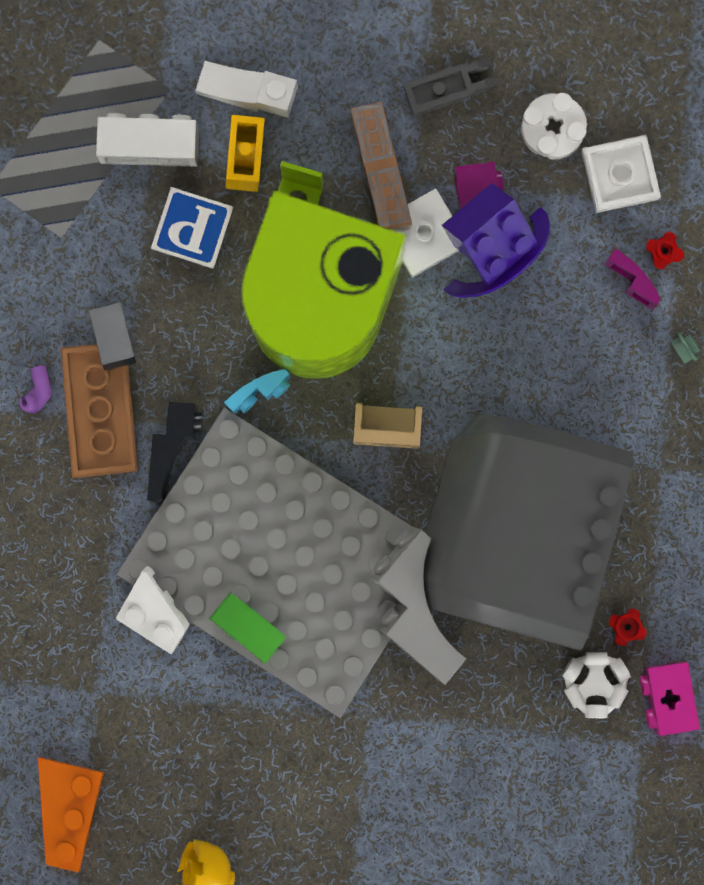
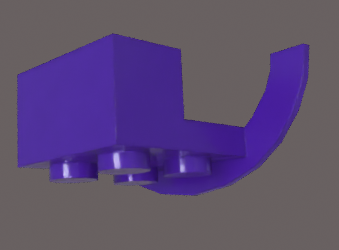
(495, 240)

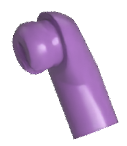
(40, 393)

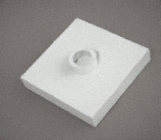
(621, 173)
(426, 239)

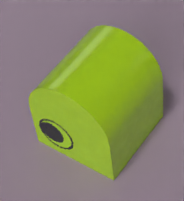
(318, 286)

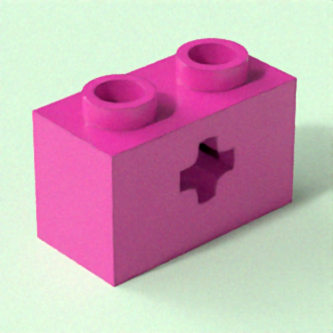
(682, 712)

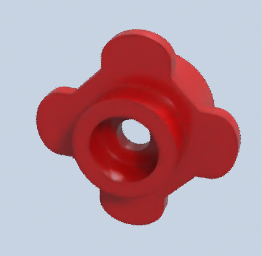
(660, 259)
(636, 630)

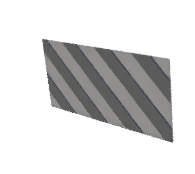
(58, 162)

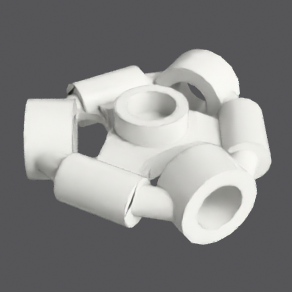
(596, 683)

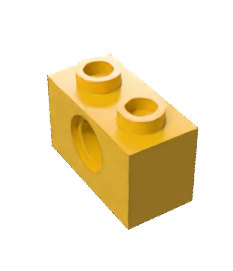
(244, 153)

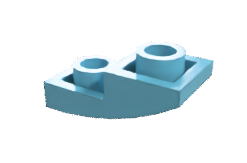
(267, 385)

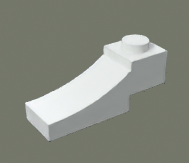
(247, 88)

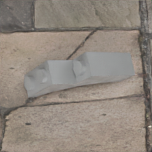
(411, 622)

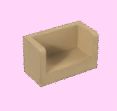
(387, 426)

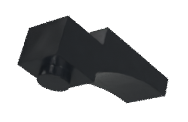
(182, 425)

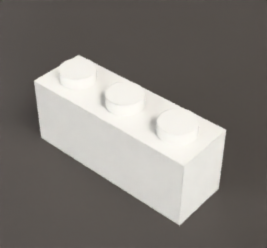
(147, 140)

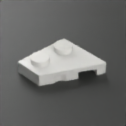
(153, 613)

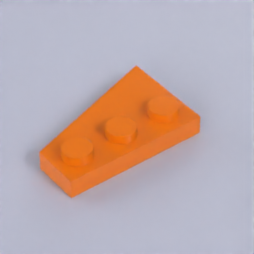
(68, 808)

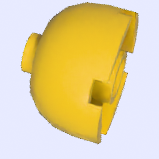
(205, 865)

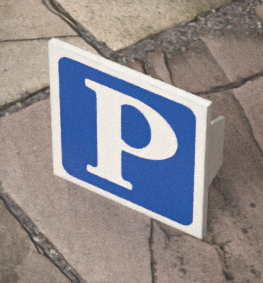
(192, 227)

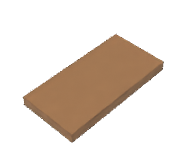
(98, 414)

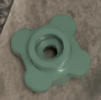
(686, 347)

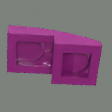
(641, 286)

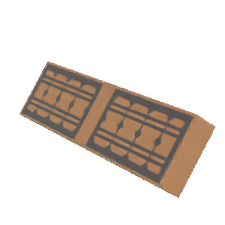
(381, 166)

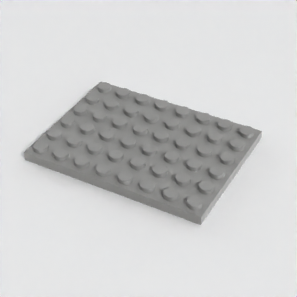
(285, 544)

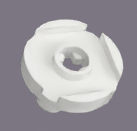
(562, 109)

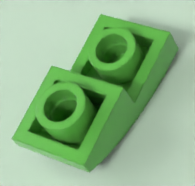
(247, 627)

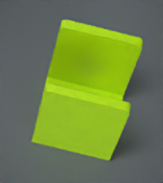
(301, 179)

